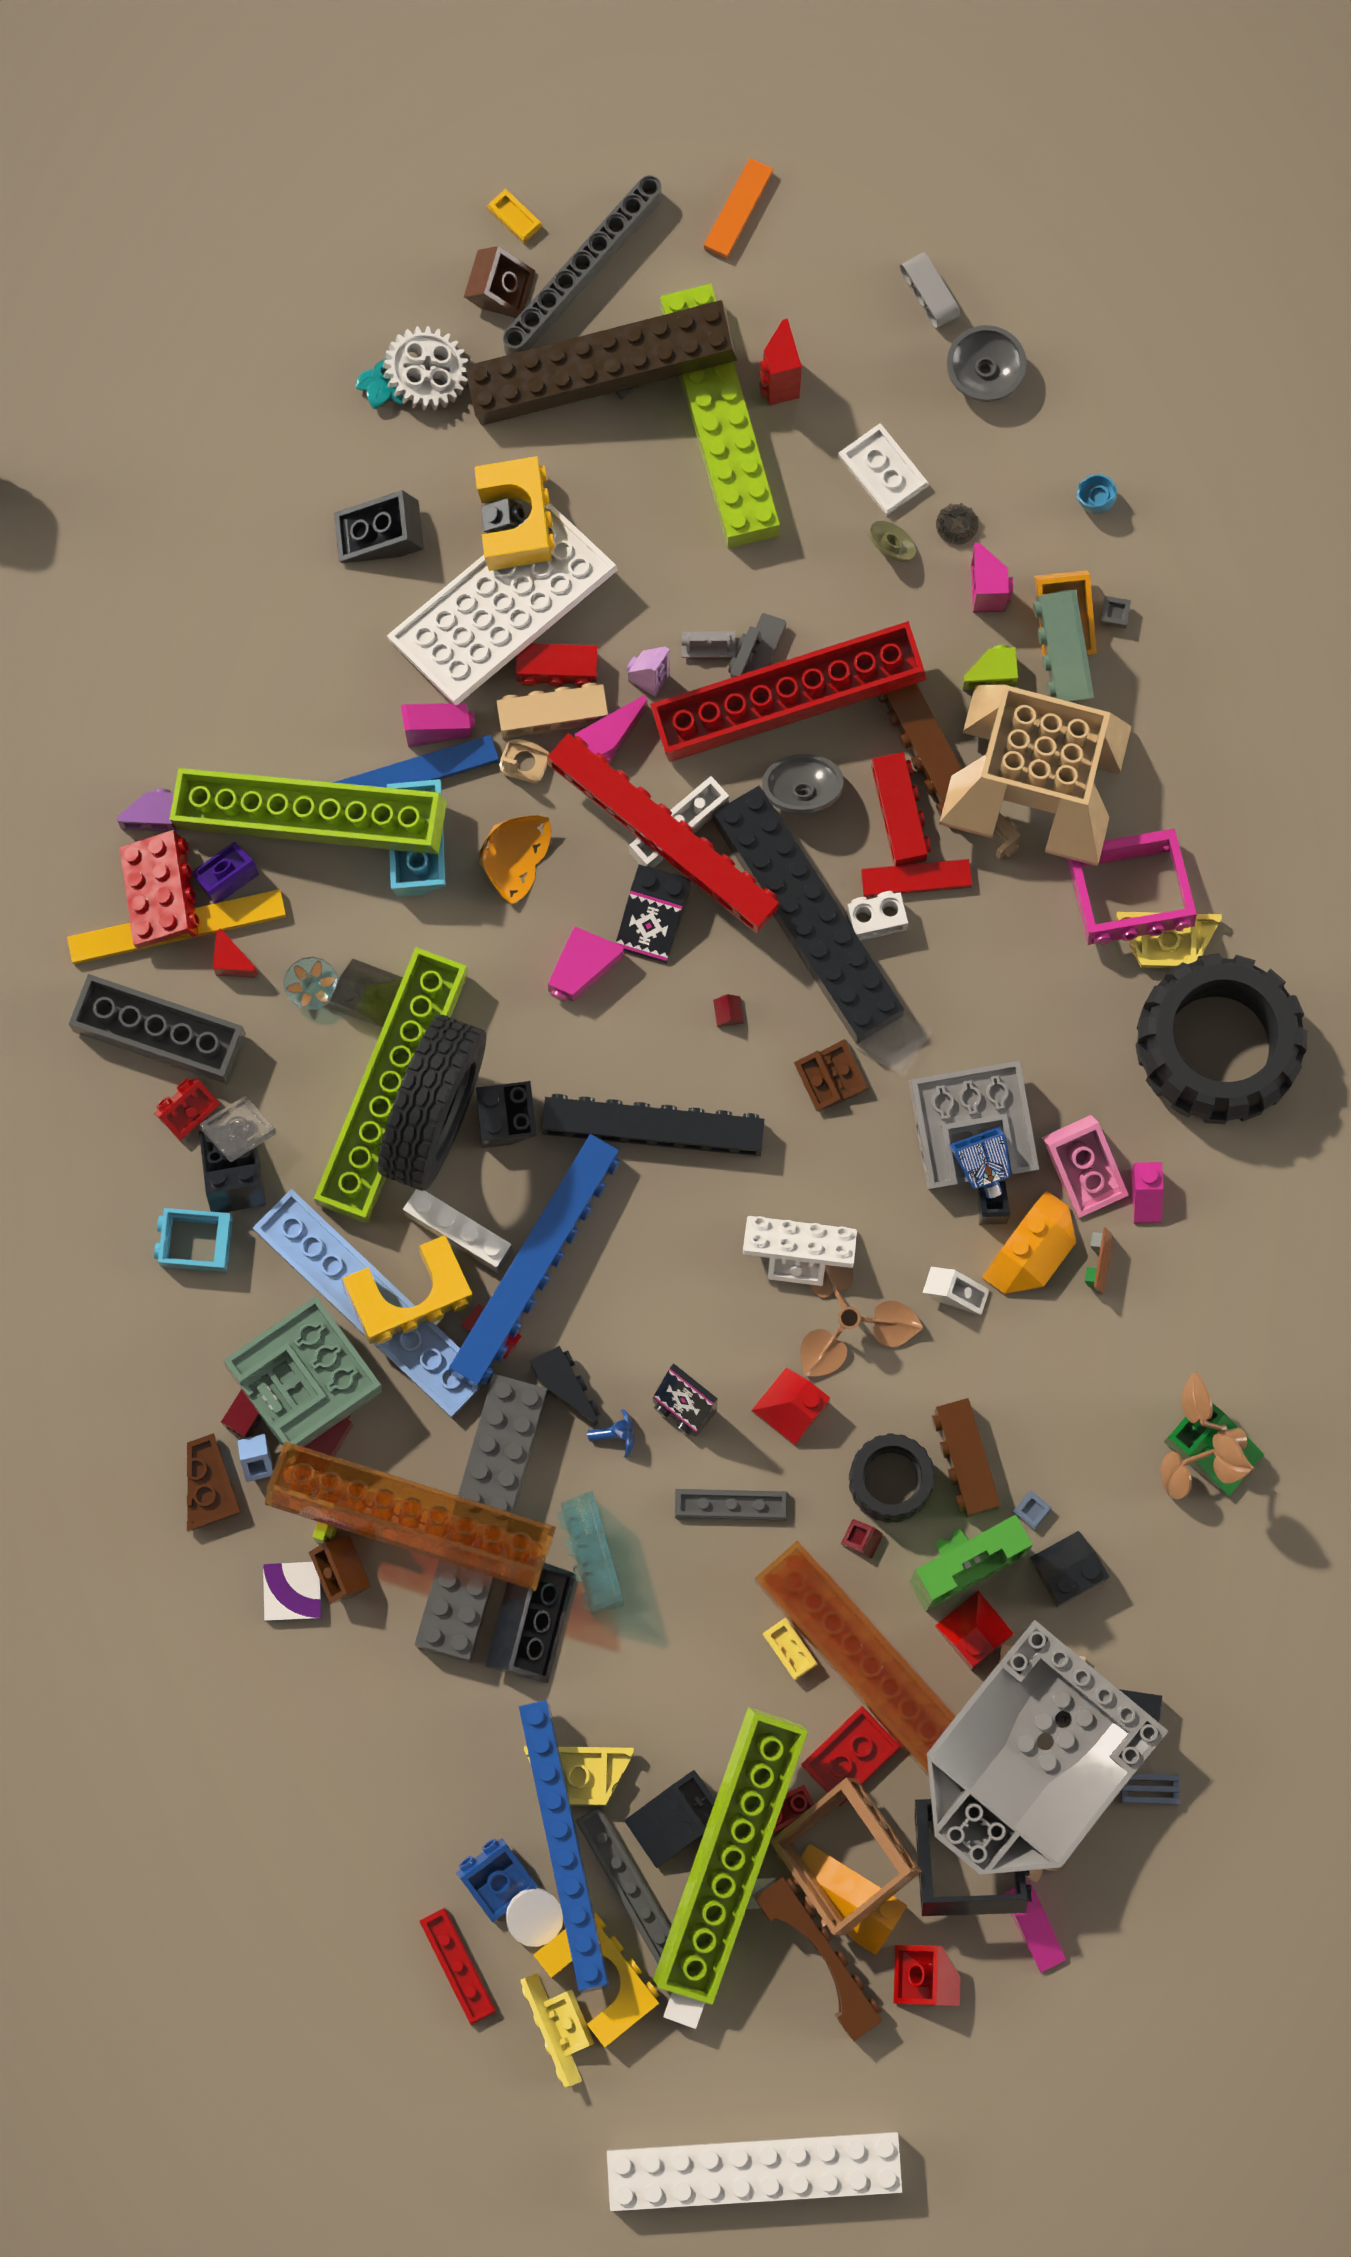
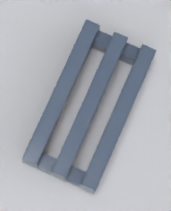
(1175, 1789)

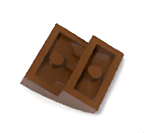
(831, 1075)

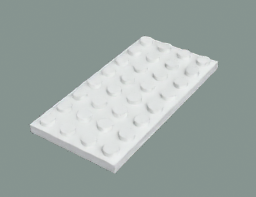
(496, 614)

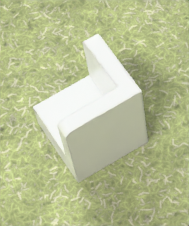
(684, 2010)

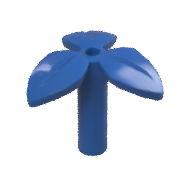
(621, 1429)

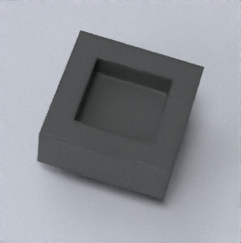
(1115, 612)

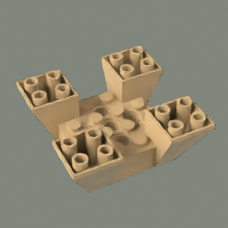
(1058, 744)

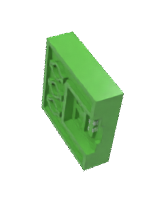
(969, 1561)

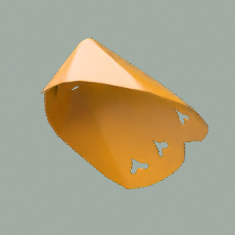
(513, 855)

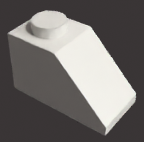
(956, 1290)

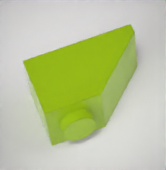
(995, 667)

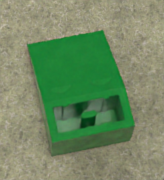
(1193, 1439)

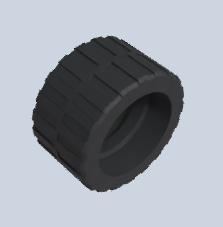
(901, 1445)

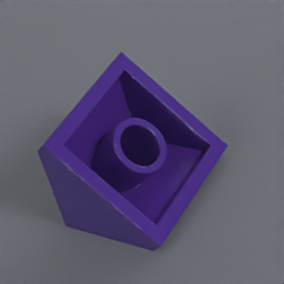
(225, 873)

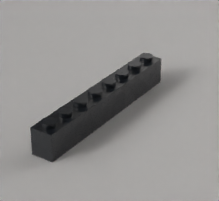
(653, 1126)

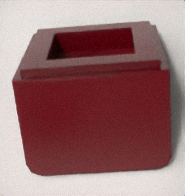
(862, 1538)

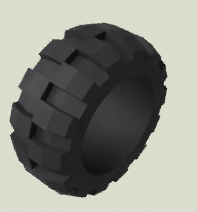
(1242, 982)

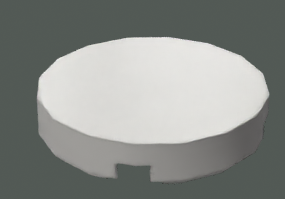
(534, 1917)

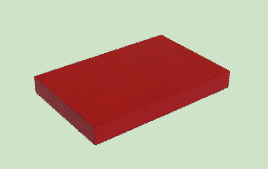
(851, 1752)

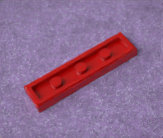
(917, 877)
(457, 1966)

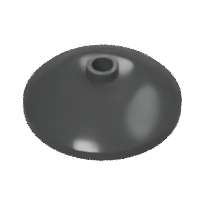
(990, 349)
(803, 783)

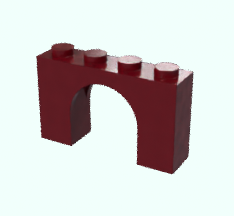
(243, 1419)

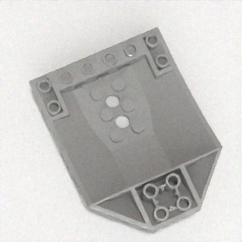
(1022, 1806)

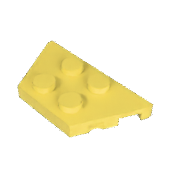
(1172, 946)
(592, 1772)

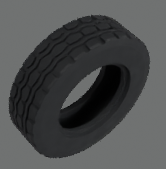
(431, 1102)

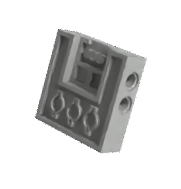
(967, 1104)

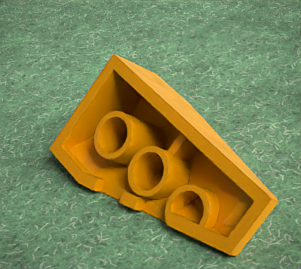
(850, 1891)

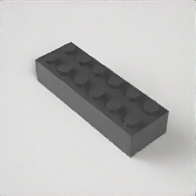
(157, 1028)

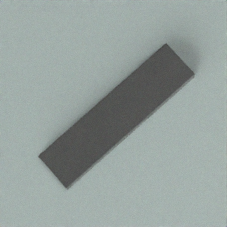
(731, 1504)

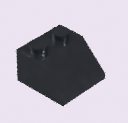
(1069, 1568)

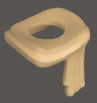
(510, 766)

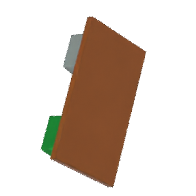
(1101, 1244)

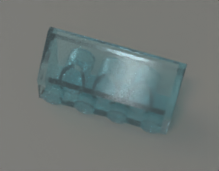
(591, 1553)

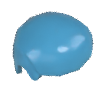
(1096, 494)

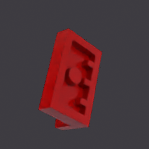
(186, 1107)

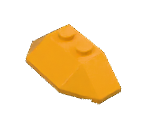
(1034, 1248)

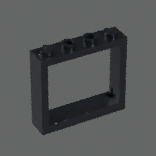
(960, 1904)

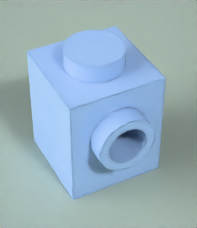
(255, 1458)

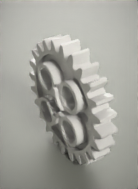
(425, 346)

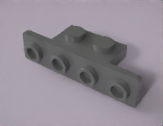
(758, 645)

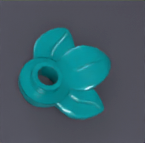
(377, 386)

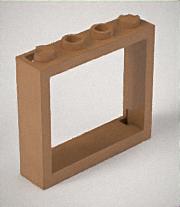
(880, 1829)

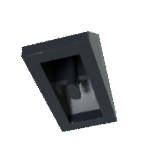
(994, 1209)

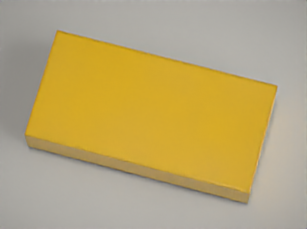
(514, 216)

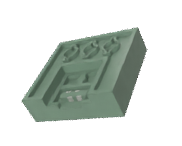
(303, 1375)

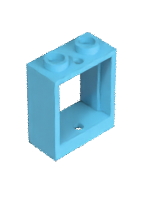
(223, 1239)

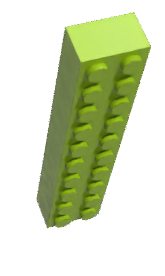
(726, 440)
(308, 810)
(352, 1175)
(730, 1856)

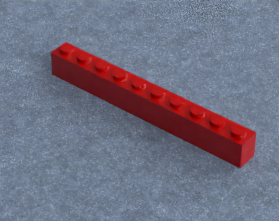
(663, 833)

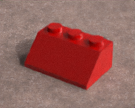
(780, 367)

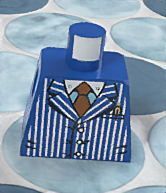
(984, 1160)

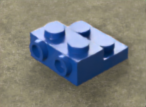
(495, 1877)

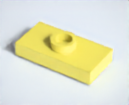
(790, 1649)

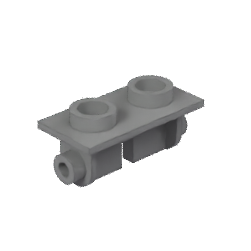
(708, 644)

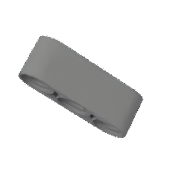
(930, 290)

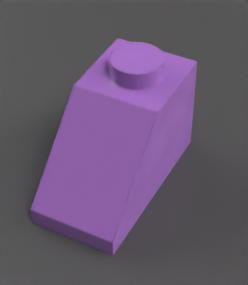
(149, 812)

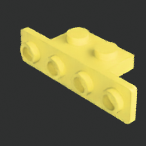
(560, 2025)

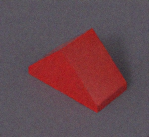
(230, 959)

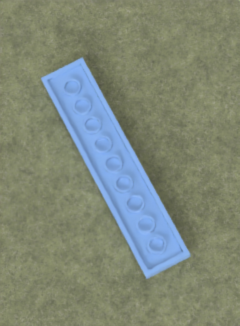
(325, 1260)

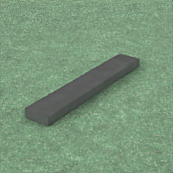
(625, 1880)

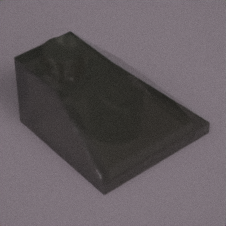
(365, 992)

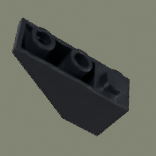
(556, 1375)

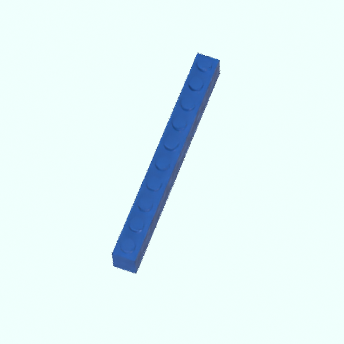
(534, 1261)
(564, 1847)

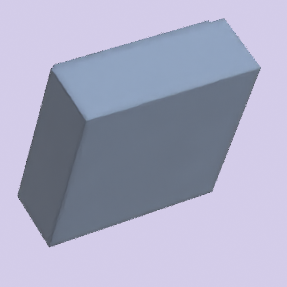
(1032, 1510)

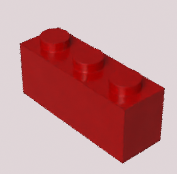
(557, 664)

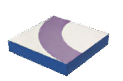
(291, 1592)

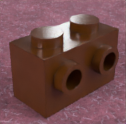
(340, 1570)

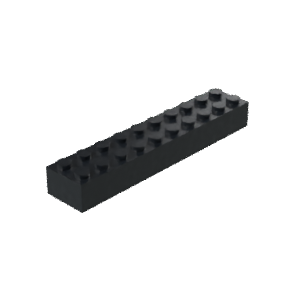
(808, 915)

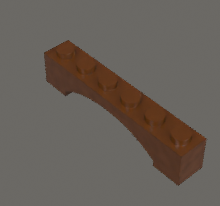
(855, 2012)

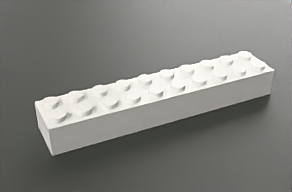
(754, 2171)

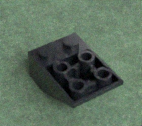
(234, 1183)
(672, 1818)

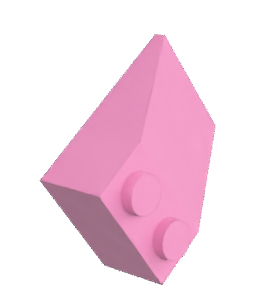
(1085, 1165)

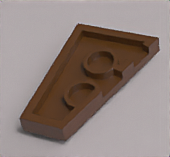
(209, 1486)

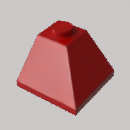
(791, 1405)
(974, 1630)
(925, 1976)

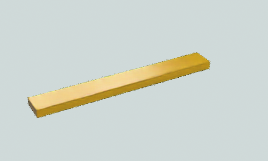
(222, 915)

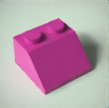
(989, 581)

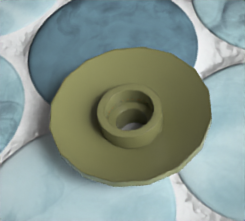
(892, 541)

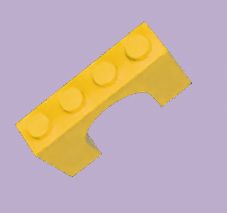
(531, 540)
(383, 1320)
(634, 1996)

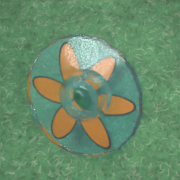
(306, 971)

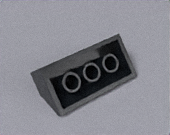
(531, 1626)

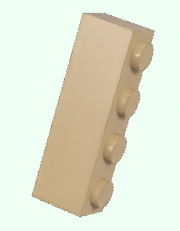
(551, 711)

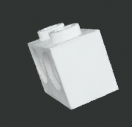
(879, 922)

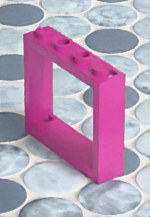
(1152, 924)

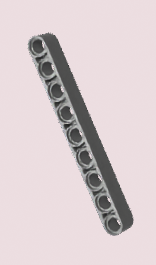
(584, 255)

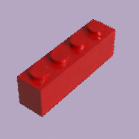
(899, 809)

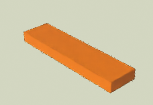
(738, 208)

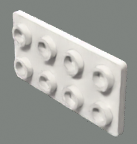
(798, 1248)

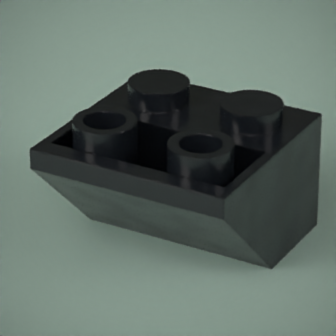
(506, 1113)

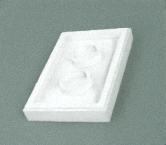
(883, 469)

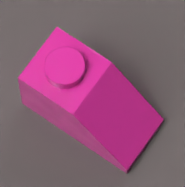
(1147, 1192)

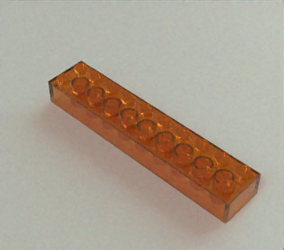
(410, 1515)
(856, 1651)

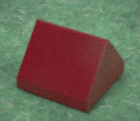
(728, 1010)

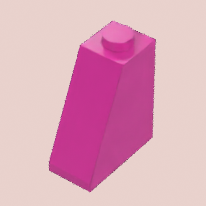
(436, 722)
(582, 964)

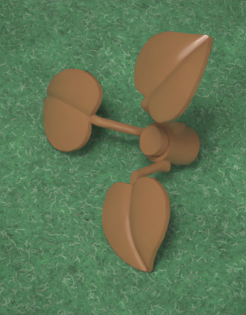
(824, 1353)
(1230, 1460)

